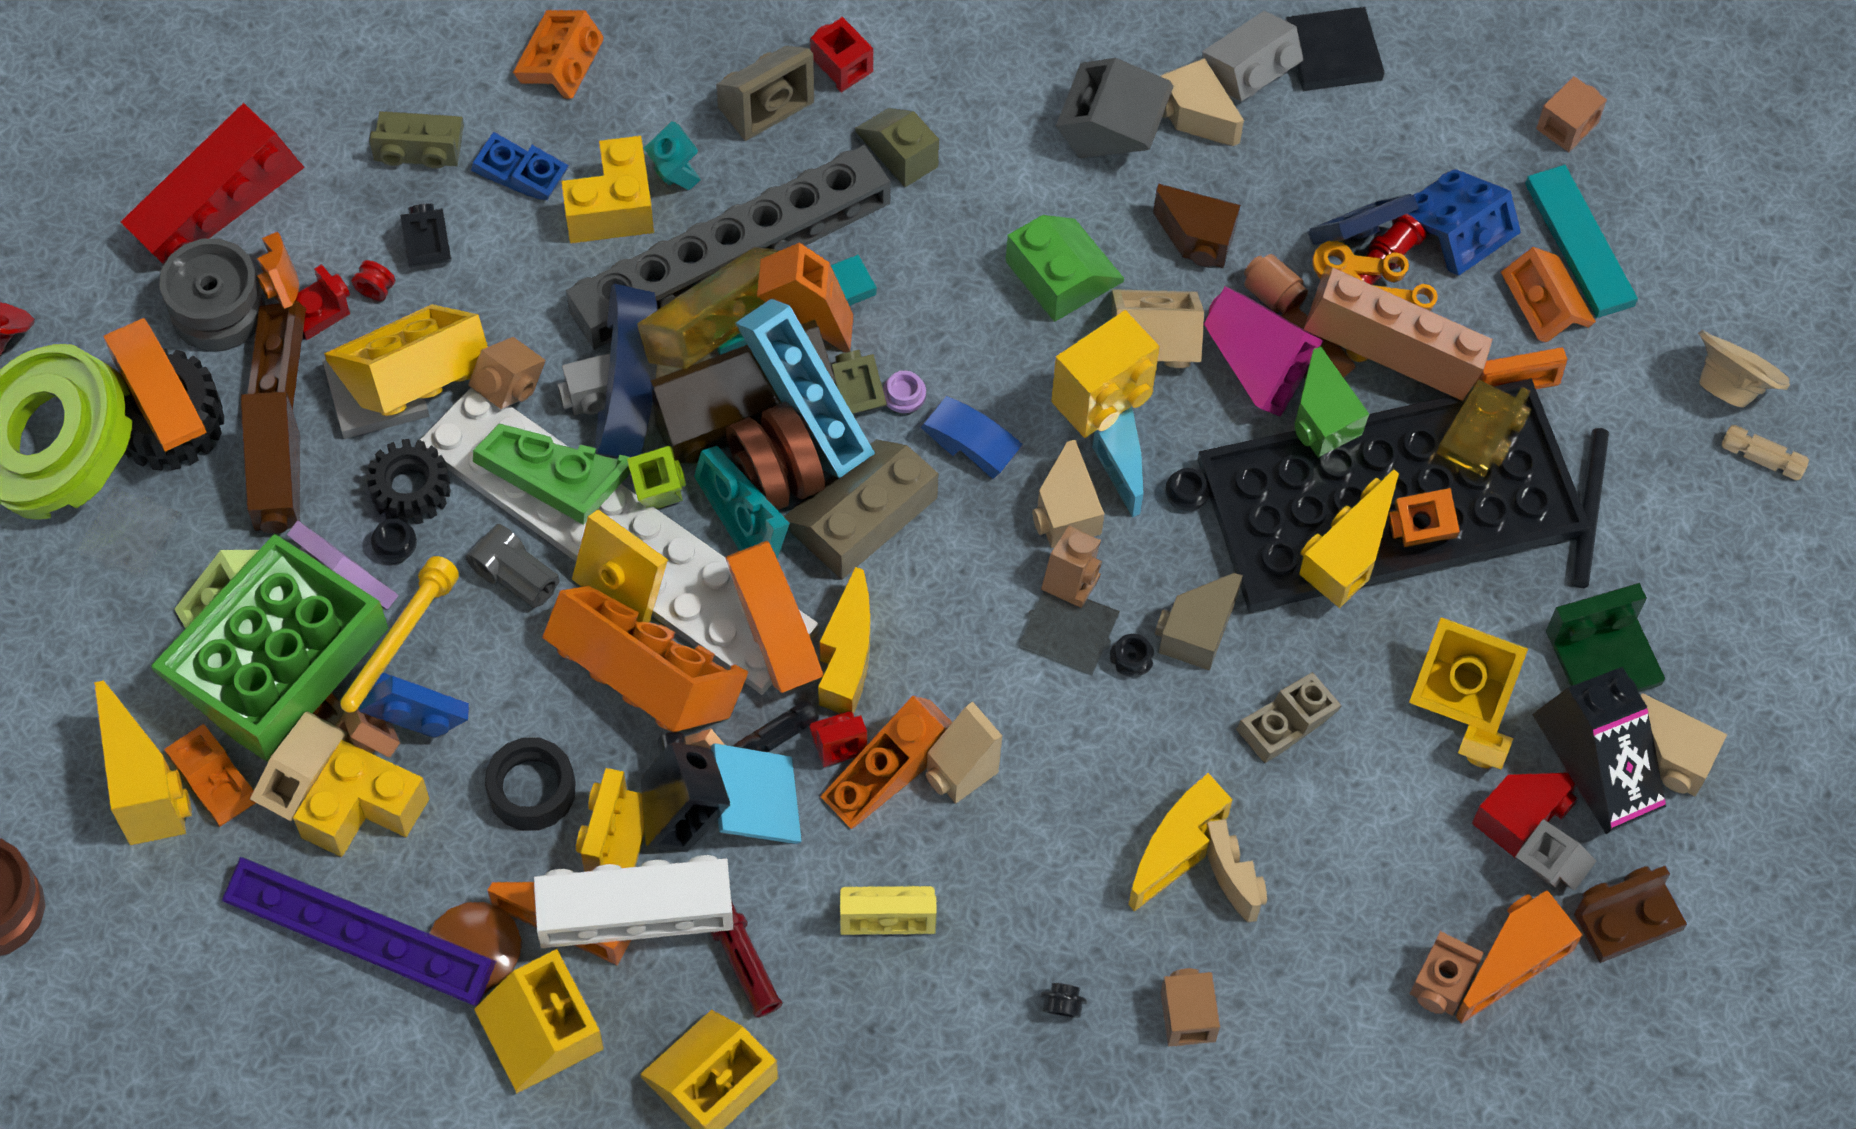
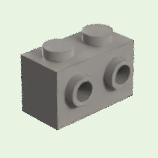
(1254, 55)

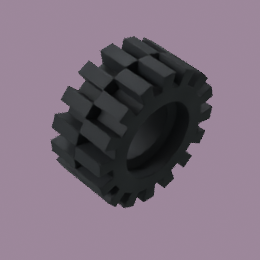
(403, 460)

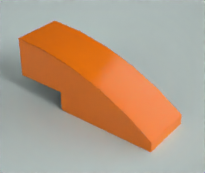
(154, 384)
(774, 617)

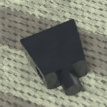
(681, 794)

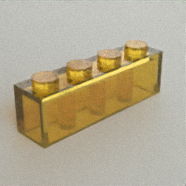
(704, 314)

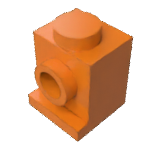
(1436, 506)

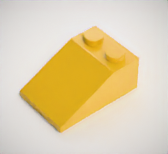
(140, 785)

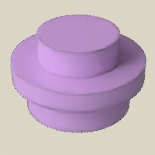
(904, 392)

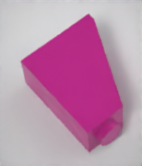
(1260, 348)

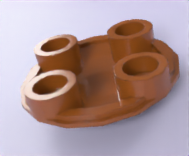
(484, 931)

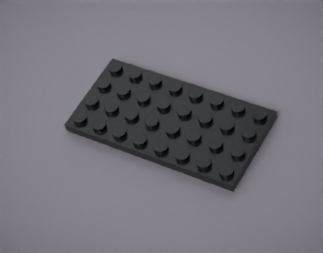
(1279, 495)

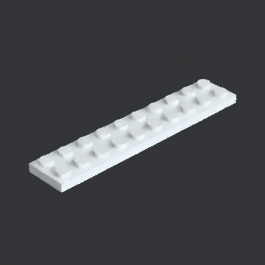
(697, 586)

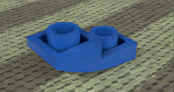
(524, 171)
(977, 436)

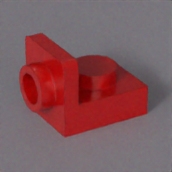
(324, 302)
(839, 737)

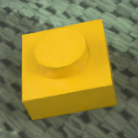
(1485, 748)

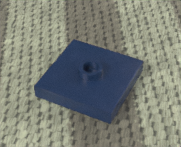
(1364, 220)

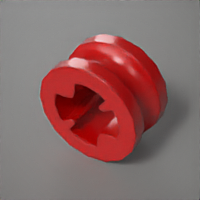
(373, 280)

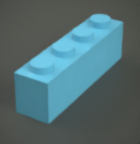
(806, 385)

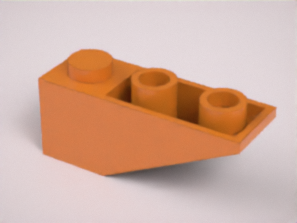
(811, 290)
(887, 761)

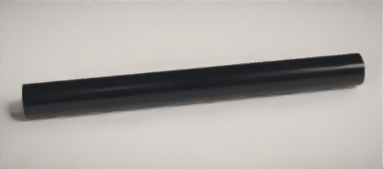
(1591, 504)

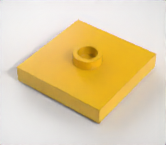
(619, 565)

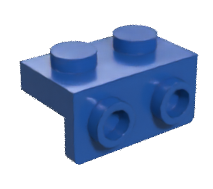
(414, 706)

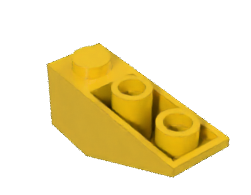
(1347, 552)

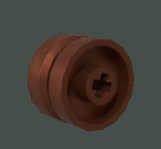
(777, 455)
(20, 899)

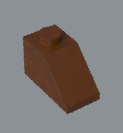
(1197, 224)

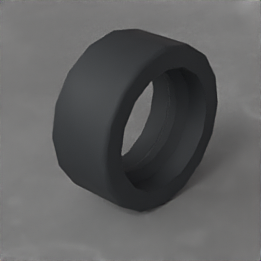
(530, 817)

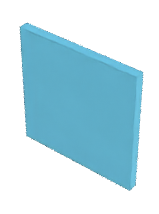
(759, 794)

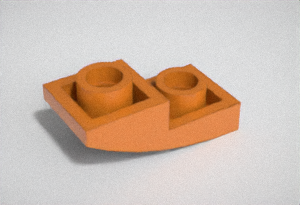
(278, 275)

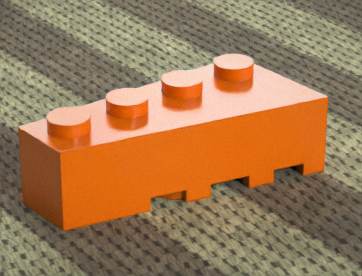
(642, 660)

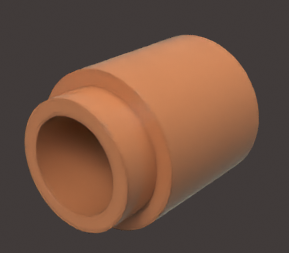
(1274, 283)

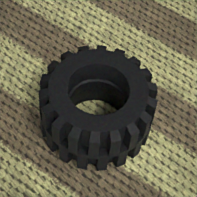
(203, 394)

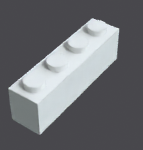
(633, 902)

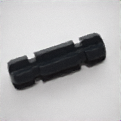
(780, 728)

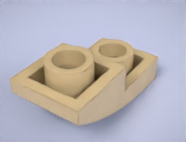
(1235, 877)

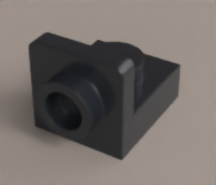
(425, 235)

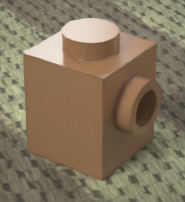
(506, 372)

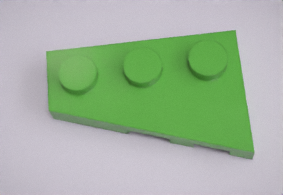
(558, 475)

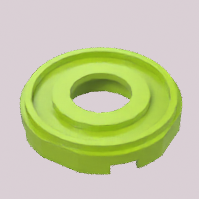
(89, 441)

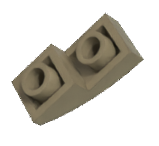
(1289, 717)

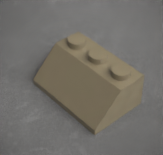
(864, 506)

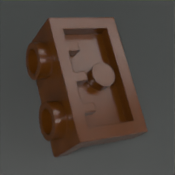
(1629, 913)

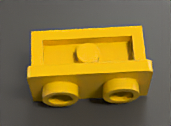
(615, 824)

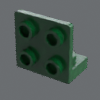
(1604, 635)

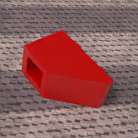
(1521, 804)

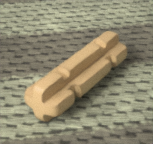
(1765, 452)

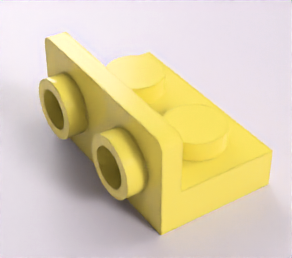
(887, 910)

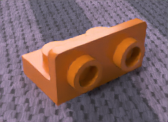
(560, 51)

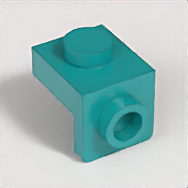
(671, 155)

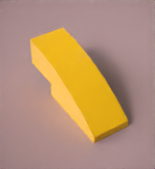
(846, 648)
(1179, 839)

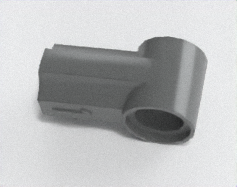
(504, 559)

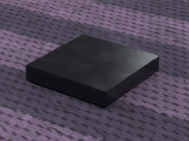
(1337, 49)

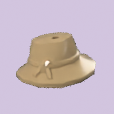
(1737, 373)

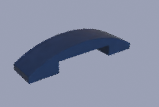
(629, 392)

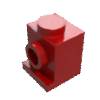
(842, 53)

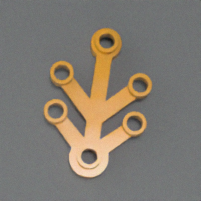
(1357, 265)

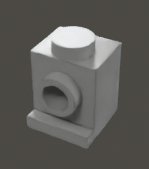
(585, 385)
(1556, 857)

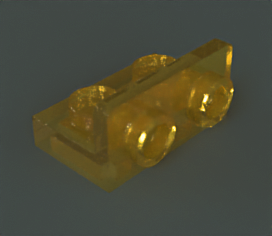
(1483, 426)

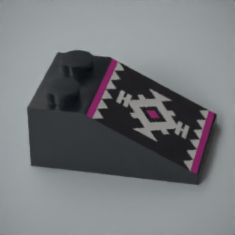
(1606, 747)

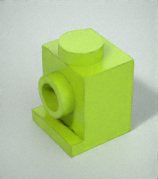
(657, 478)

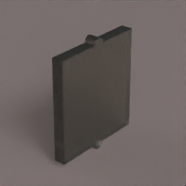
(1069, 632)

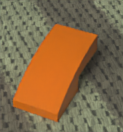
(211, 774)

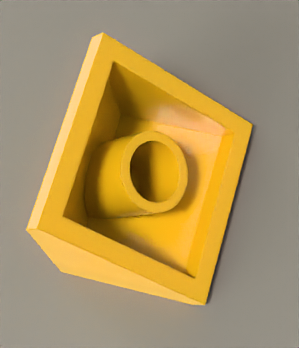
(1468, 675)

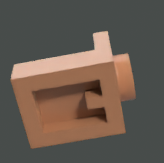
(369, 733)

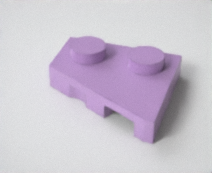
(338, 562)

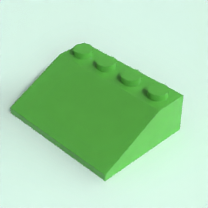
(272, 645)

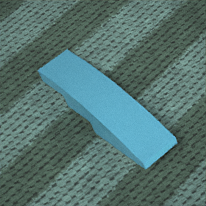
(1122, 459)

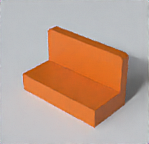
(1546, 293)

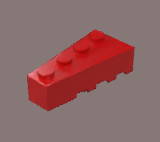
(213, 185)

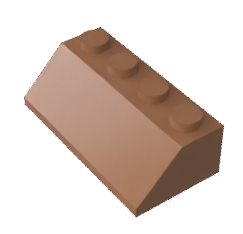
(1397, 333)

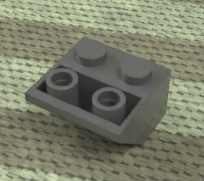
(1113, 108)

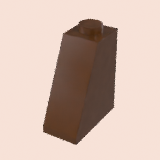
(271, 461)

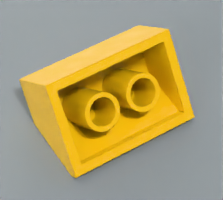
(409, 358)

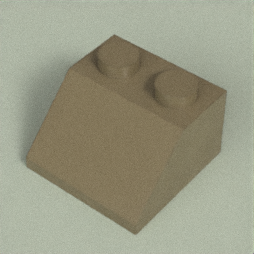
(767, 90)

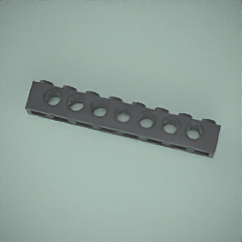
(828, 210)

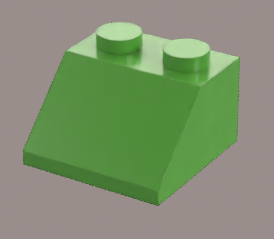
(1060, 264)

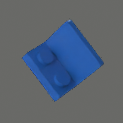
(1467, 217)

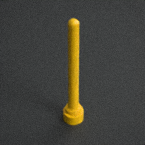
(435, 580)

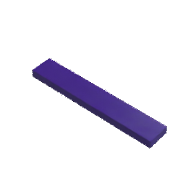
(359, 931)

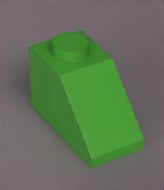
(1328, 407)

